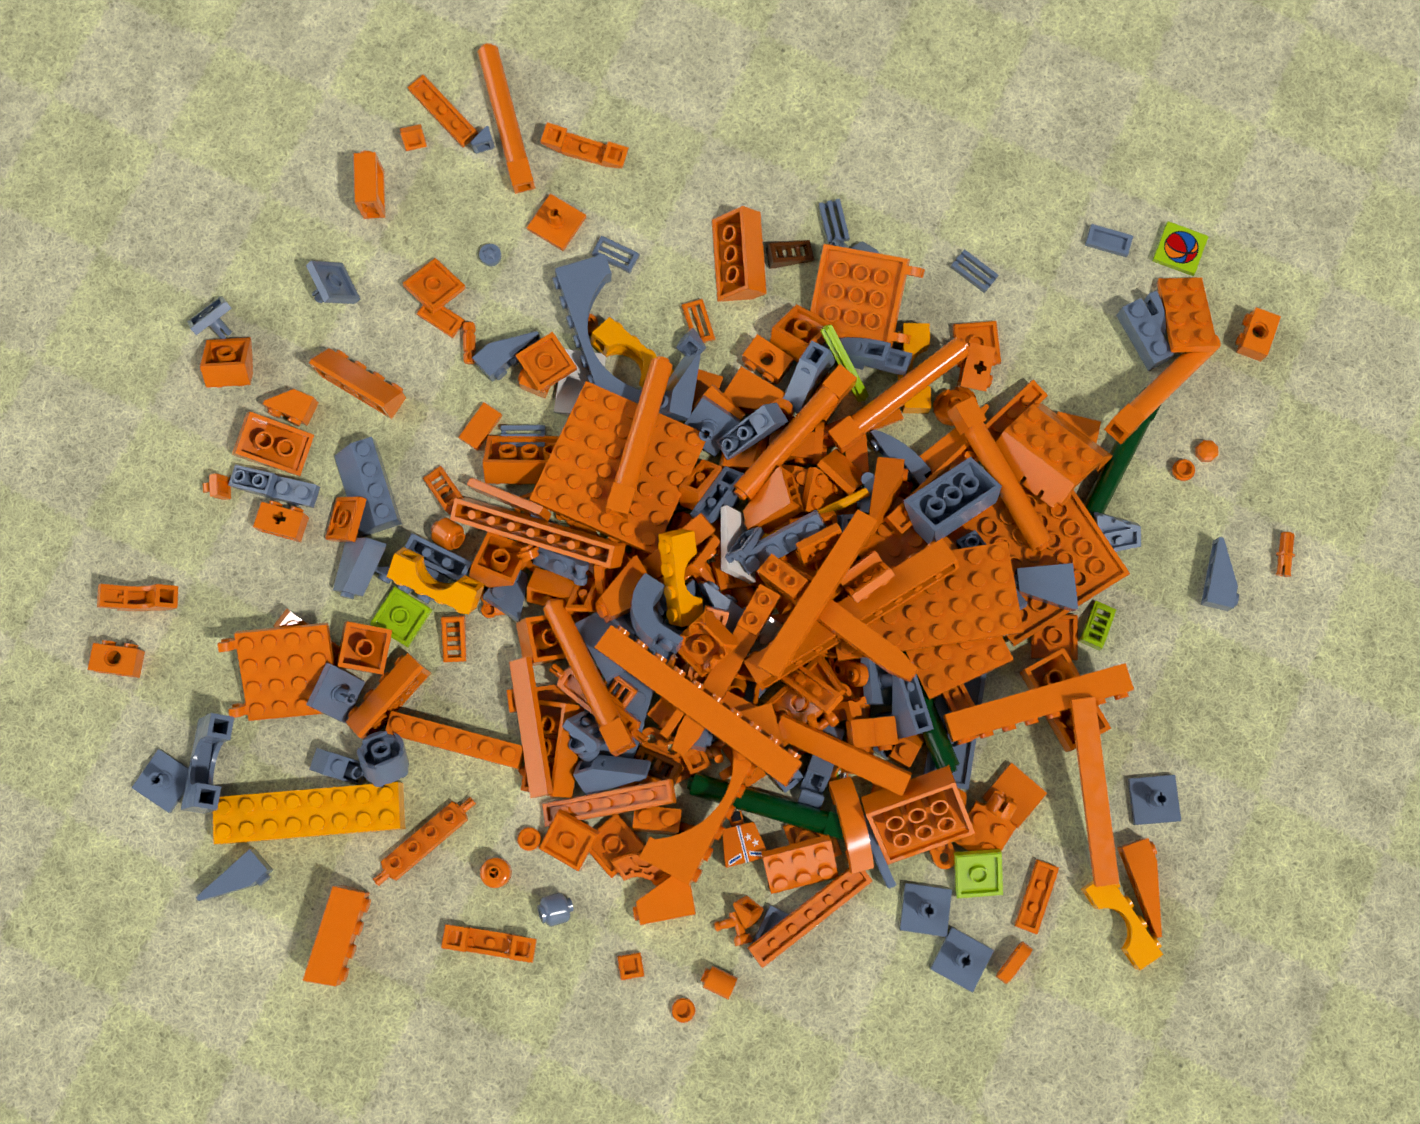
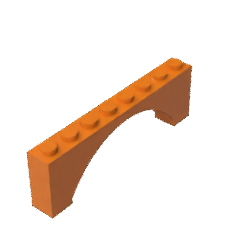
(685, 852)

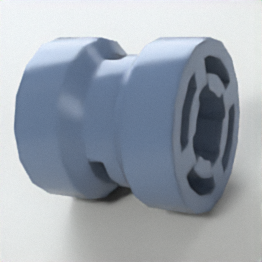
(578, 747)

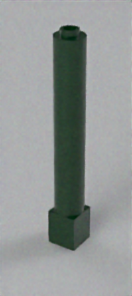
(1114, 469)
(937, 738)
(769, 806)

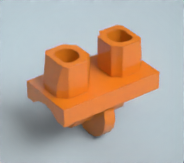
(849, 707)

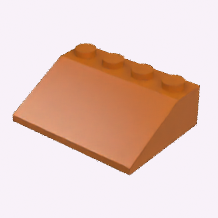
(921, 819)

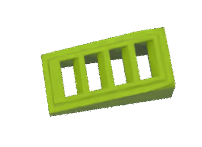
(1090, 641)

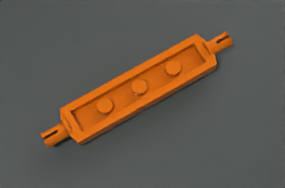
(568, 683)
(424, 841)

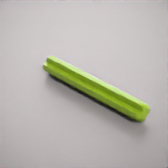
(842, 358)

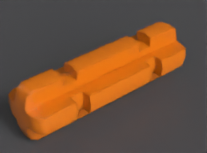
(469, 342)

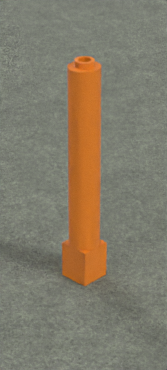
(505, 118)
(832, 392)
(1136, 412)
(970, 421)
(853, 428)
(639, 438)
(588, 677)

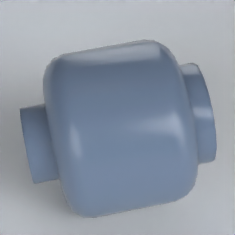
(555, 909)

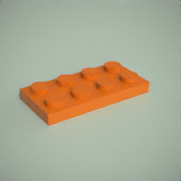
(1187, 315)
(796, 706)

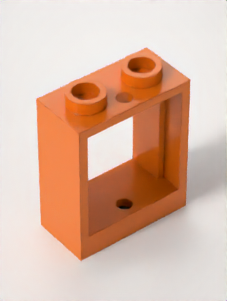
(369, 185)

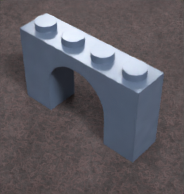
(200, 792)

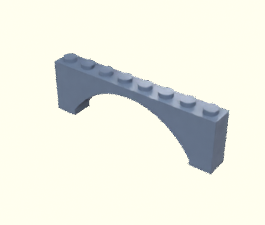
(579, 289)

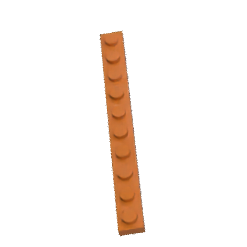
(1029, 395)

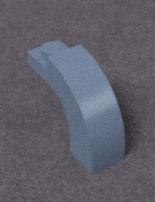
(643, 619)

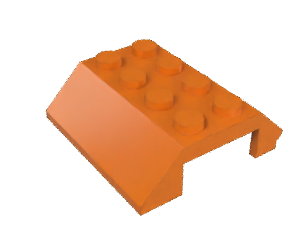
(1049, 454)

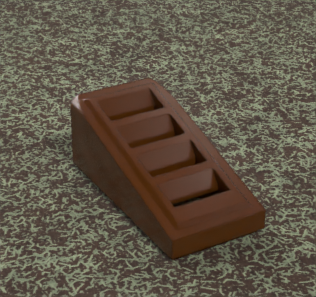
(782, 261)
(675, 773)

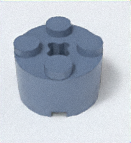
(383, 758)

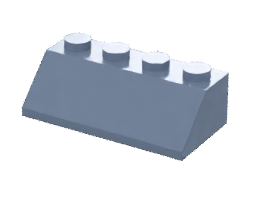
(366, 477)
(951, 500)

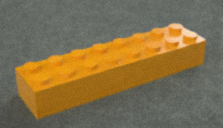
(308, 813)

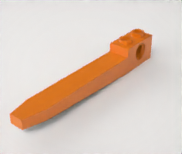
(839, 621)
(723, 674)

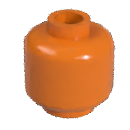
(447, 534)
(502, 867)

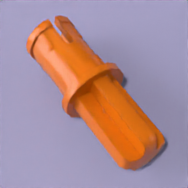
(1285, 554)

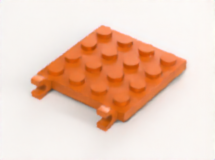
(862, 292)
(279, 669)

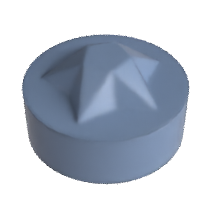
(490, 255)

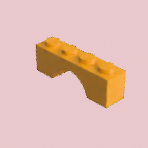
(613, 339)
(918, 344)
(676, 551)
(410, 571)
(1139, 946)

